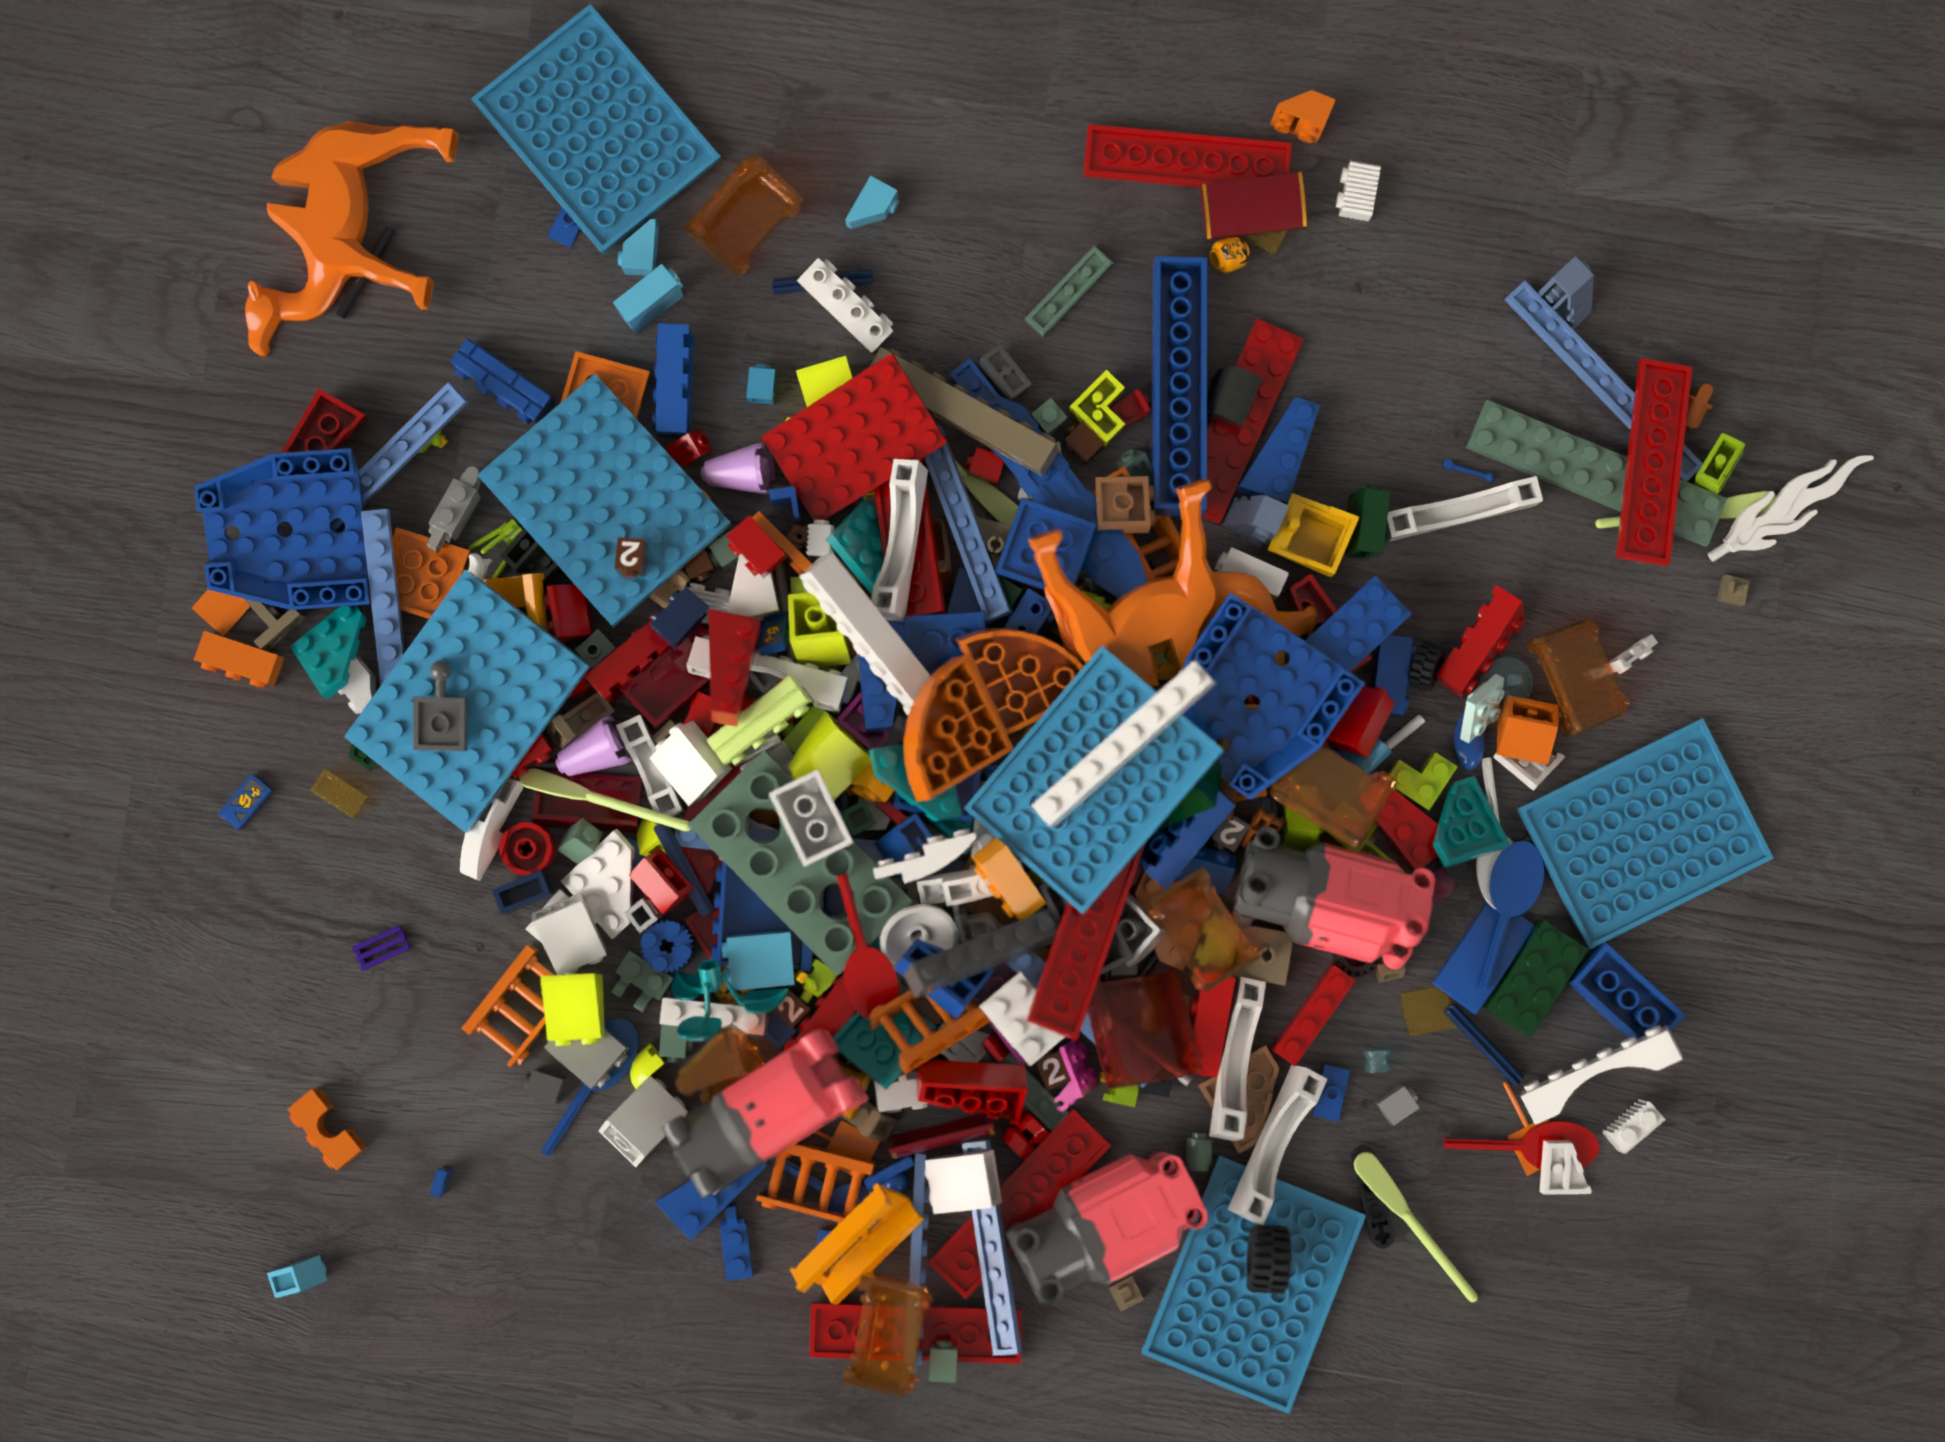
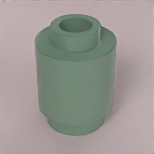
(1199, 1151)

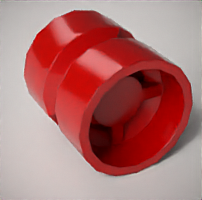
(1018, 1141)

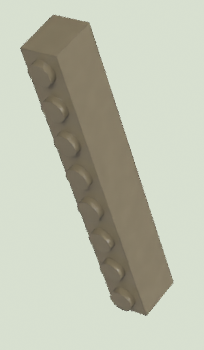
(977, 419)

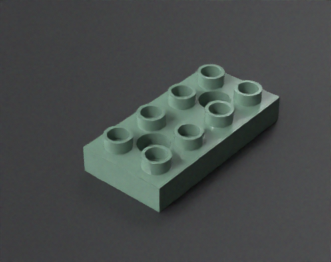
(779, 875)

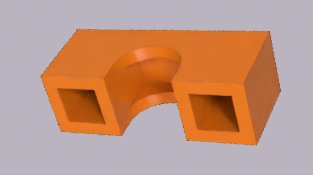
(310, 1115)

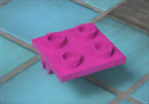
(1081, 1074)

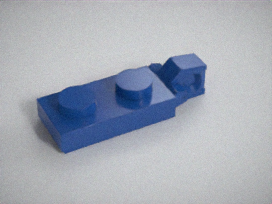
(735, 1245)

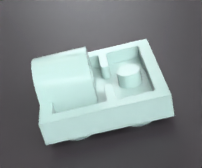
(1482, 708)

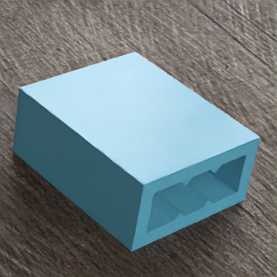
(649, 298)
(759, 959)

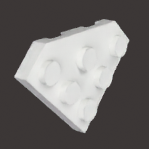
(606, 882)

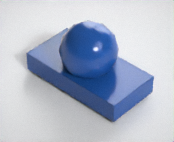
(892, 1175)

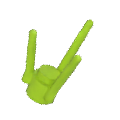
(506, 532)

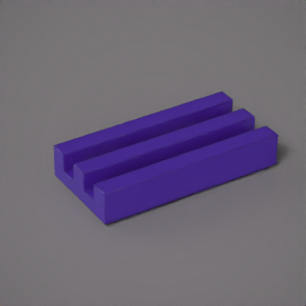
(361, 957)

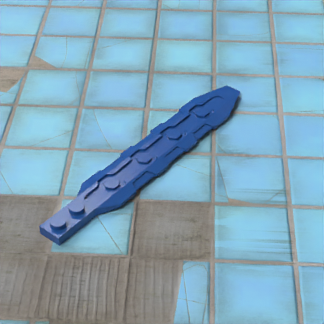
(1110, 556)

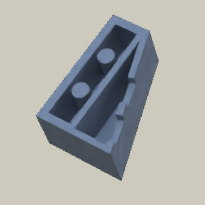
(1571, 292)
(1255, 518)

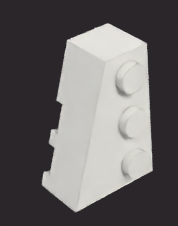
(900, 1094)

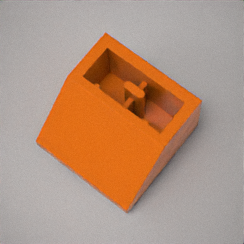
(1303, 115)
(1527, 729)

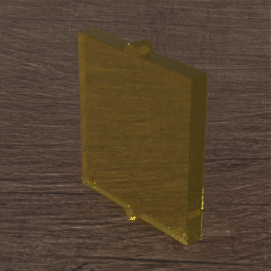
(1425, 1011)

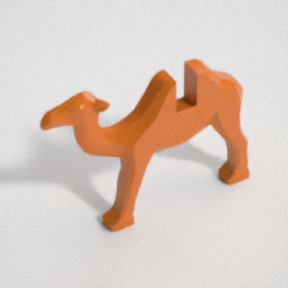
(336, 221)
(1158, 610)

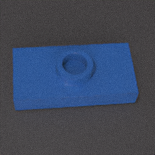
(564, 229)
(1333, 1093)

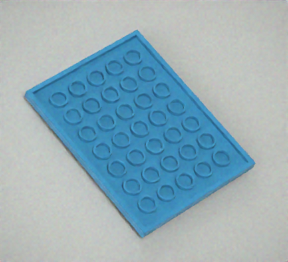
(596, 129)
(599, 477)
(513, 686)
(1121, 815)
(1645, 833)
(1243, 1337)

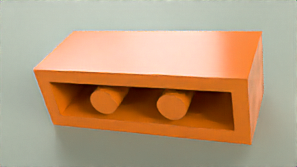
(238, 660)

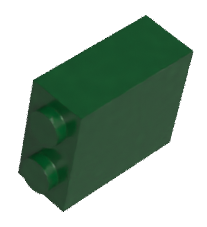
(1369, 533)

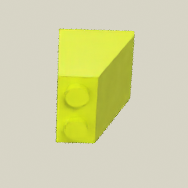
(823, 378)
(815, 633)
(831, 752)
(573, 1008)

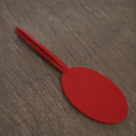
(868, 971)
(1531, 1145)

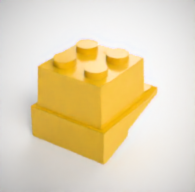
(1313, 535)

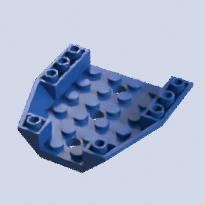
(293, 571)
(1296, 699)

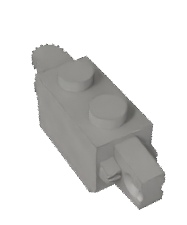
(454, 509)

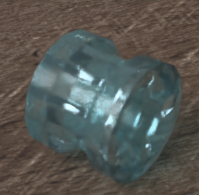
(1377, 1060)

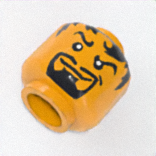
(1229, 254)

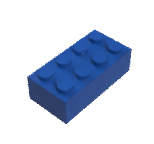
(1359, 624)
(1622, 994)

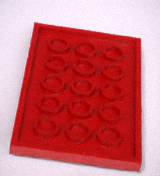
(851, 438)

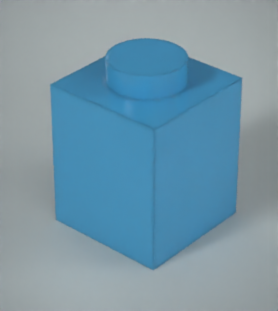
(761, 384)

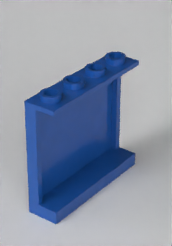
(745, 912)

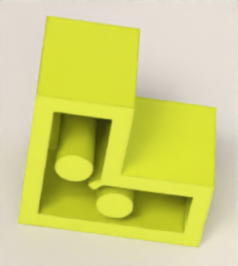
(1094, 408)

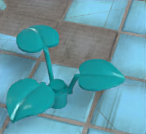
(709, 980)

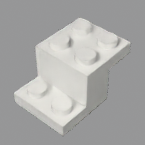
(1008, 1012)

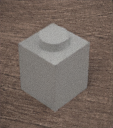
(1397, 1104)

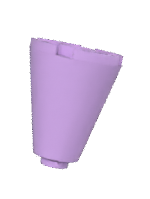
(741, 469)
(594, 750)

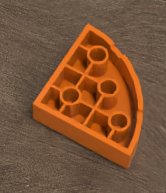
(1018, 672)
(951, 730)

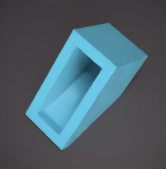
(873, 204)
(640, 250)
(297, 1276)

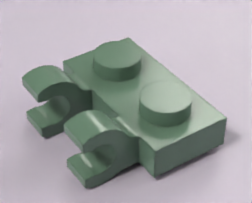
(638, 972)

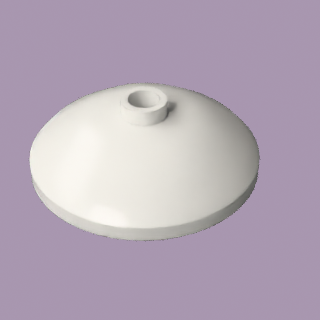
(934, 925)

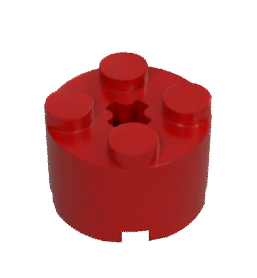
(523, 834)

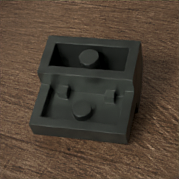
(1232, 395)
(530, 558)

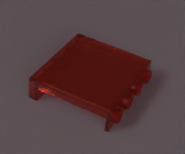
(1143, 1030)

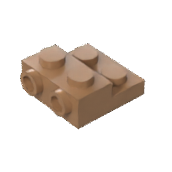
(1124, 504)

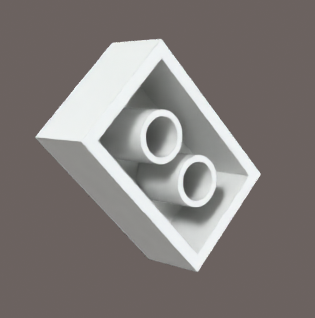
(811, 817)

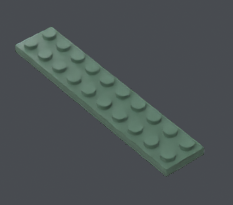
(1581, 467)

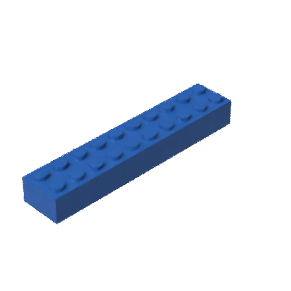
(1178, 379)

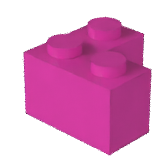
(853, 722)

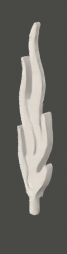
(1780, 515)

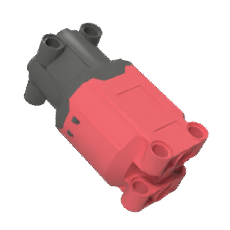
(1334, 898)
(763, 1114)
(1108, 1224)

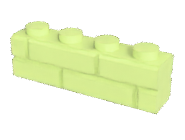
(760, 720)

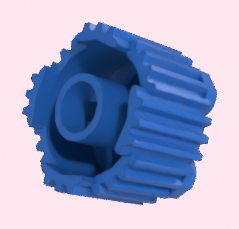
(653, 943)

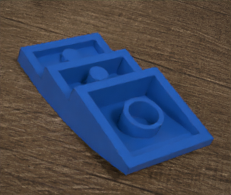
(1465, 964)

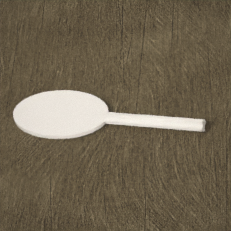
(1485, 863)

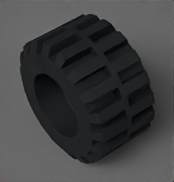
(1268, 1259)

